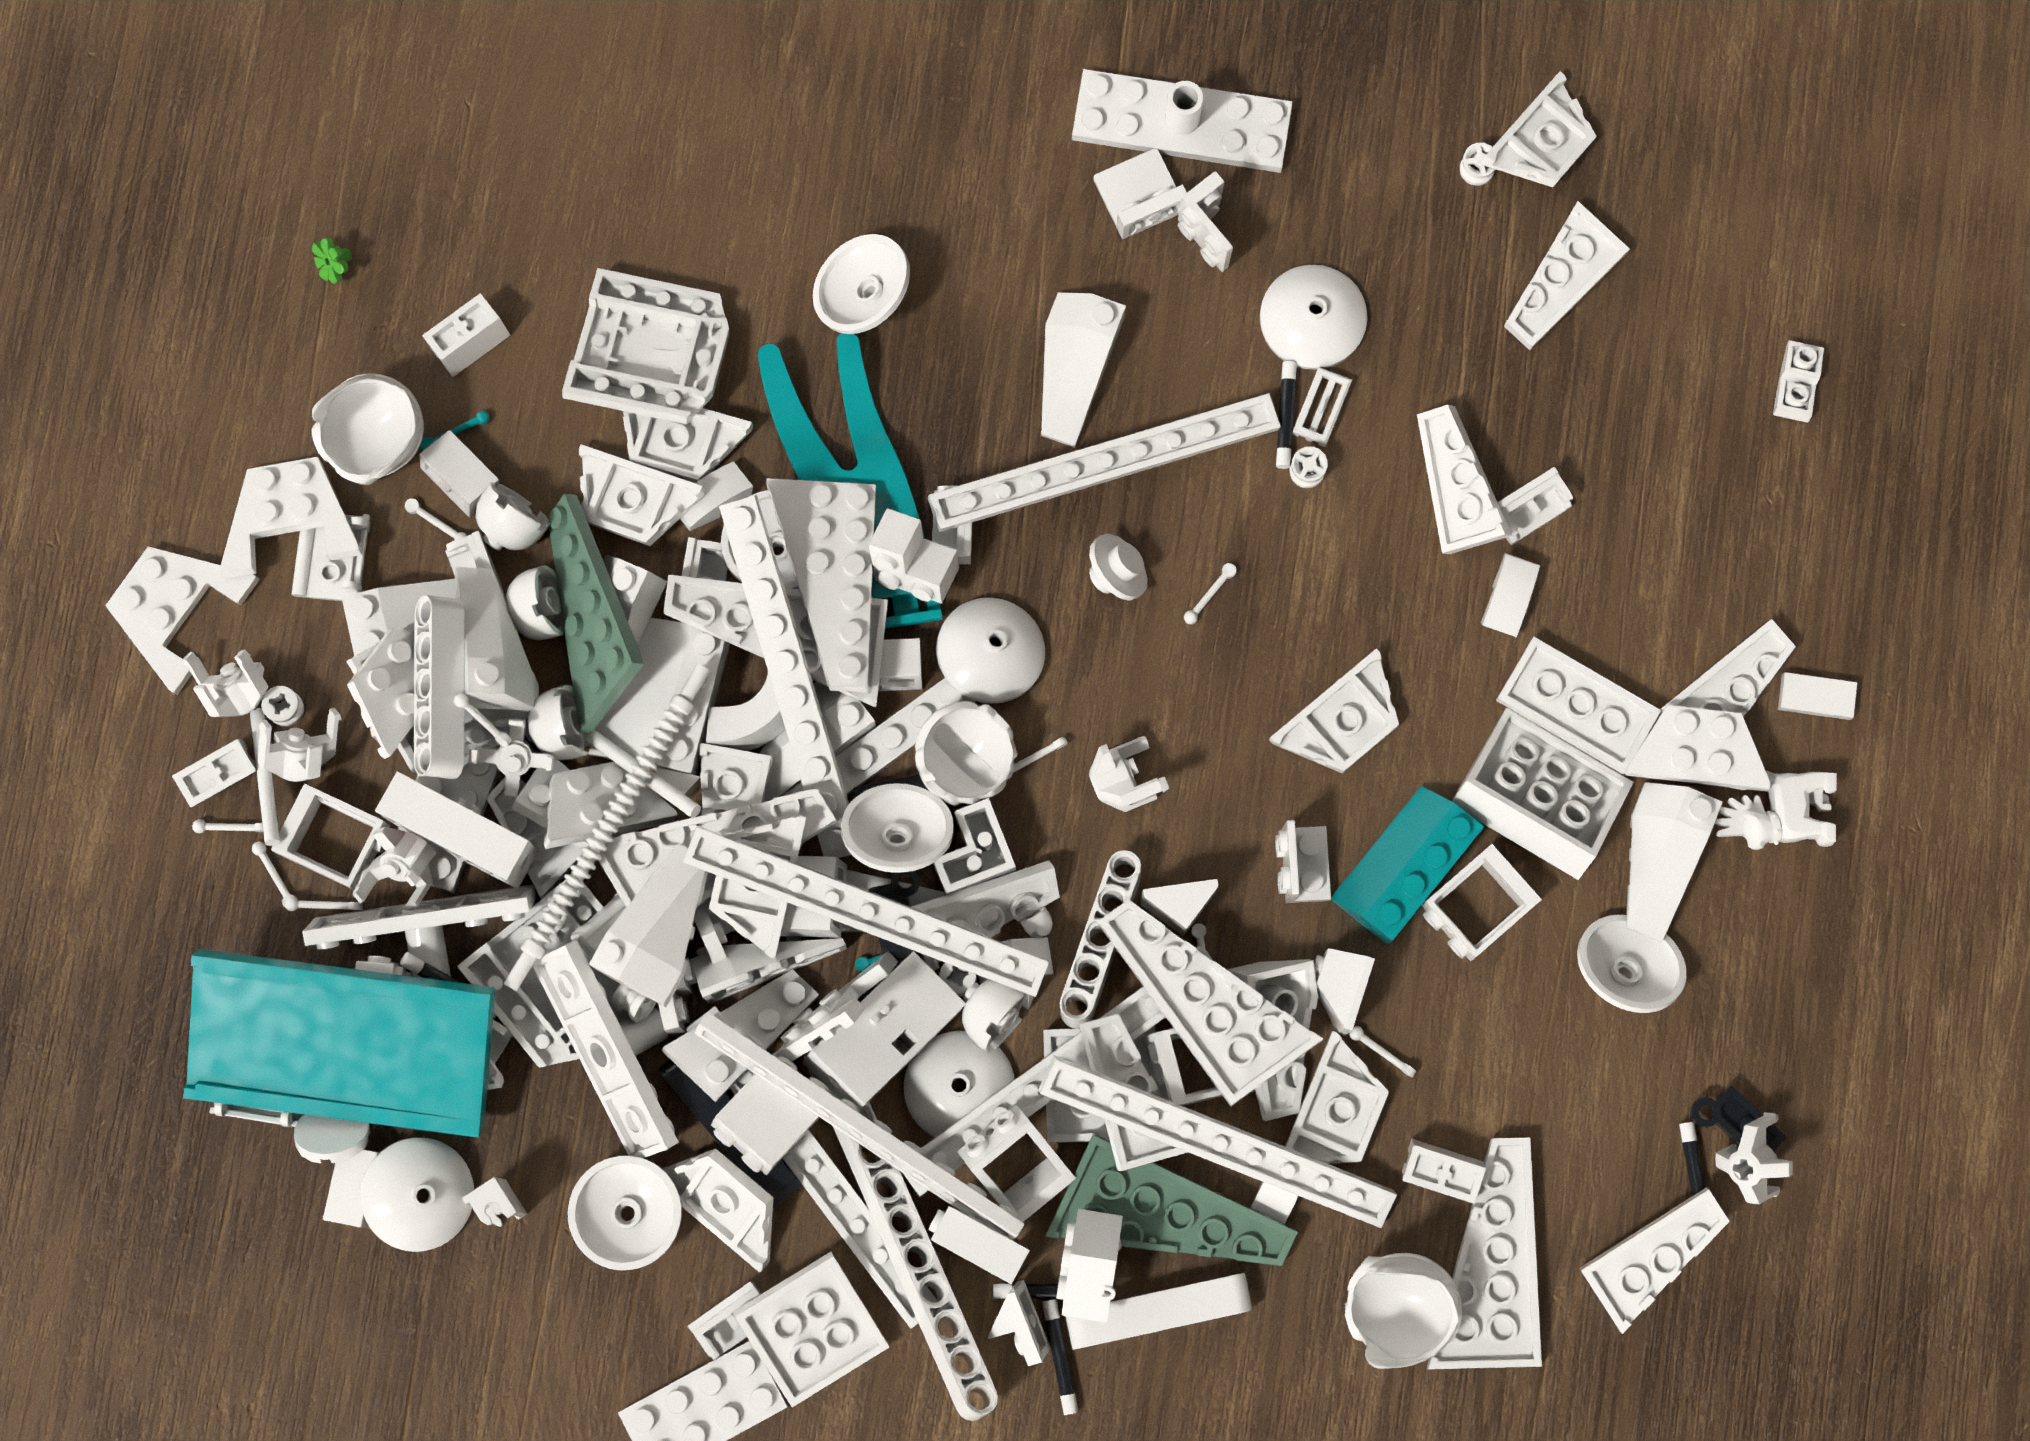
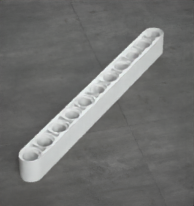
(914, 1278)

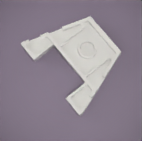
(284, 501)
(159, 599)
(835, 1010)

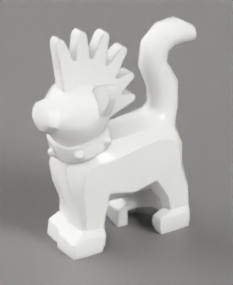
(1788, 814)

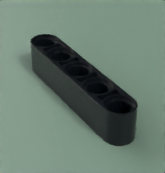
(779, 1182)

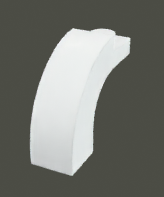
(746, 724)

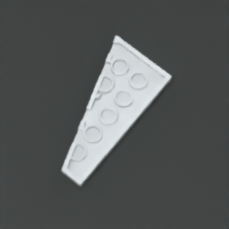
(1218, 1016)

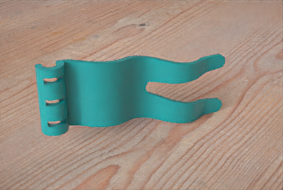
(872, 447)

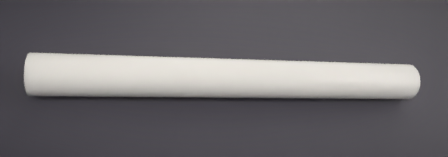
(656, 783)
(265, 786)

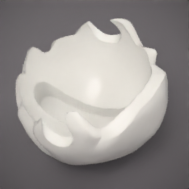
(965, 753)

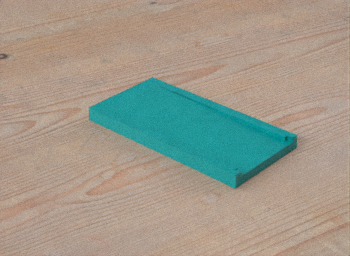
(339, 1043)

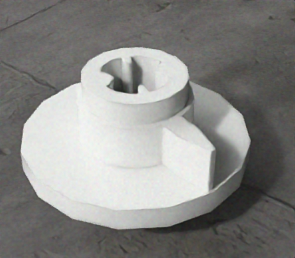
(1117, 567)

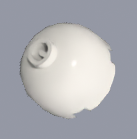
(508, 519)
(536, 604)
(555, 726)
(992, 1012)

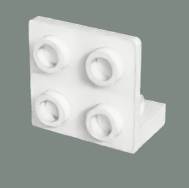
(1139, 193)
(1194, 221)
(1305, 863)

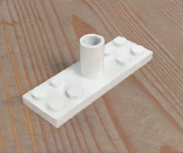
(1182, 120)
(422, 923)
(608, 1049)

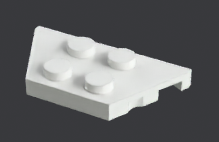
(1544, 138)
(684, 449)
(632, 497)
(386, 689)
(1343, 719)
(1700, 749)
(583, 795)
(751, 911)
(1338, 1107)
(726, 1204)

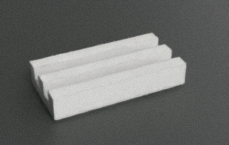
(1311, 434)

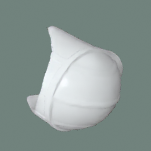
(367, 427)
(1402, 1309)

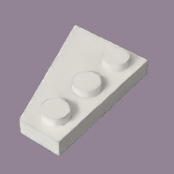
(549, 864)

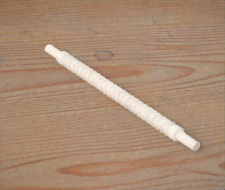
(534, 947)

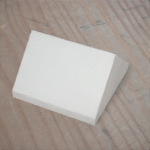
(1179, 903)

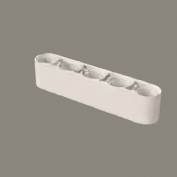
(436, 683)
(1098, 956)
(1164, 1311)

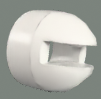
(1038, 923)

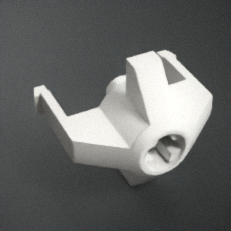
(231, 692)
(296, 754)
(515, 758)
(1114, 777)
(404, 860)
(1754, 1162)

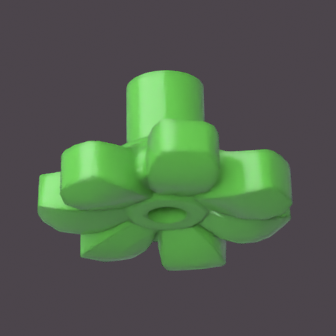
(331, 260)

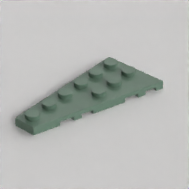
(595, 627)
(1169, 1211)

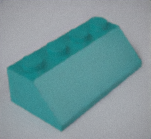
(1406, 863)

